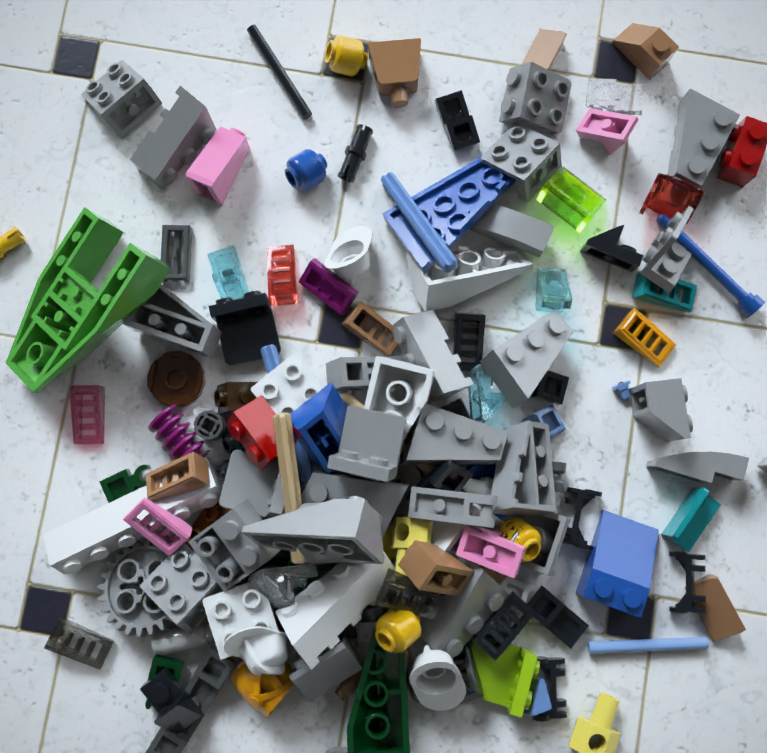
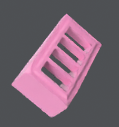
(160, 539)

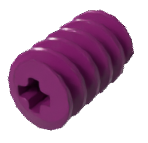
(174, 434)

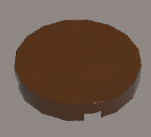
(176, 379)

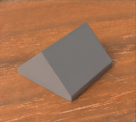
(552, 531)

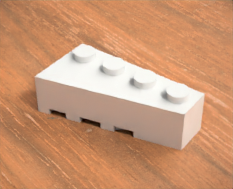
(331, 606)

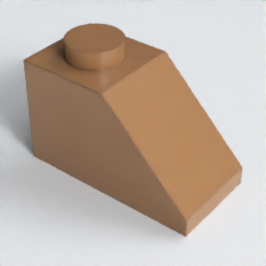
(646, 47)
(434, 569)

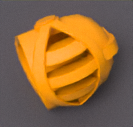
(262, 690)

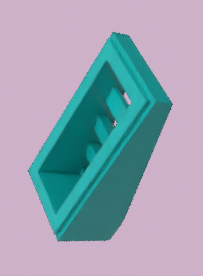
(646, 291)

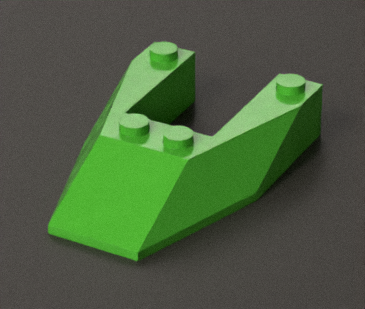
(69, 314)

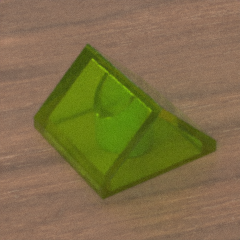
(570, 199)

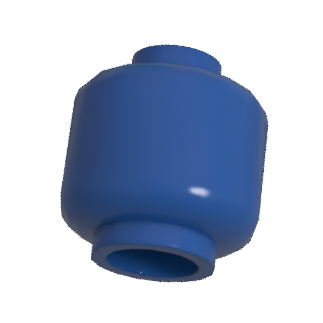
(306, 170)

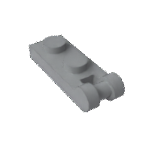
(451, 506)

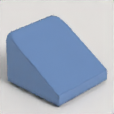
(548, 416)
(540, 698)

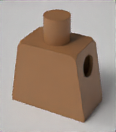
(395, 68)

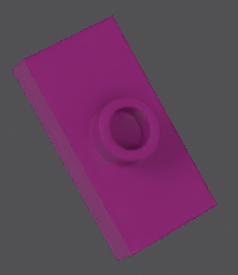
(328, 286)

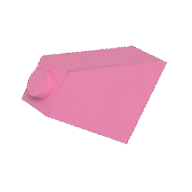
(218, 164)

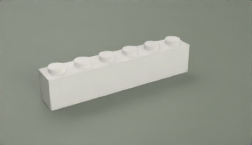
(104, 530)

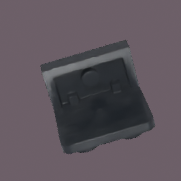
(245, 326)

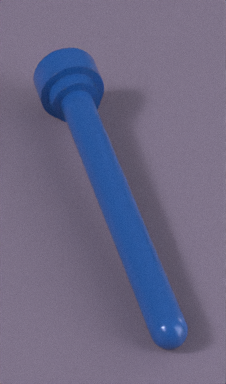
(747, 301)

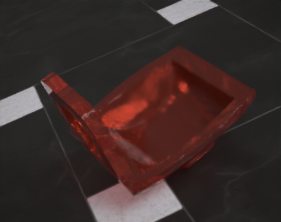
(672, 195)

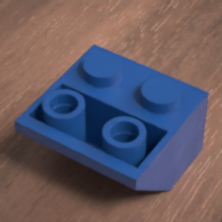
(320, 425)

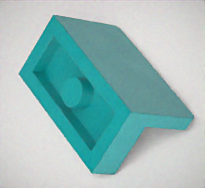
(691, 518)

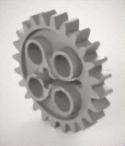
(142, 614)

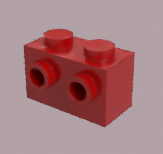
(744, 152)
(255, 431)

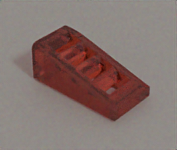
(282, 292)

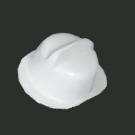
(350, 253)
(260, 648)
(437, 680)

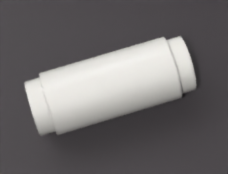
(179, 640)

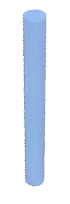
(646, 645)

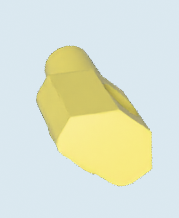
(405, 532)
(599, 723)

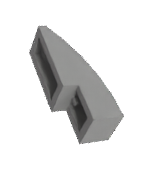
(514, 229)
(702, 466)

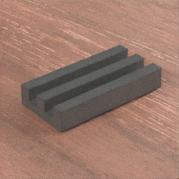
(177, 229)

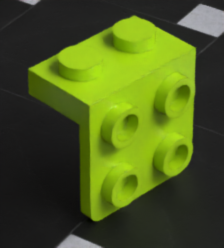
(508, 677)

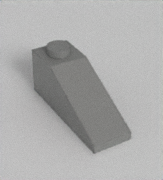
(351, 372)

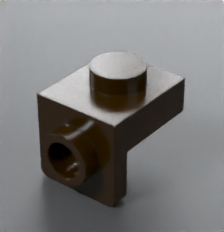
(233, 395)

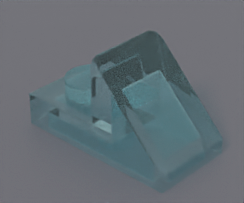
(228, 273)
(552, 290)
(481, 400)

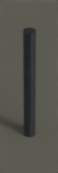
(279, 71)

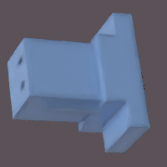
(622, 388)

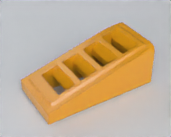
(644, 323)

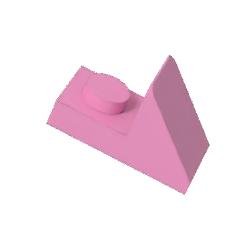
(607, 127)
(490, 550)

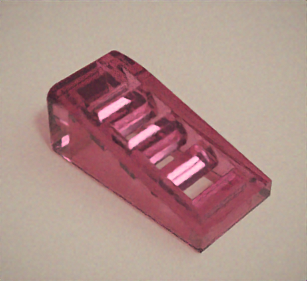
(77, 403)

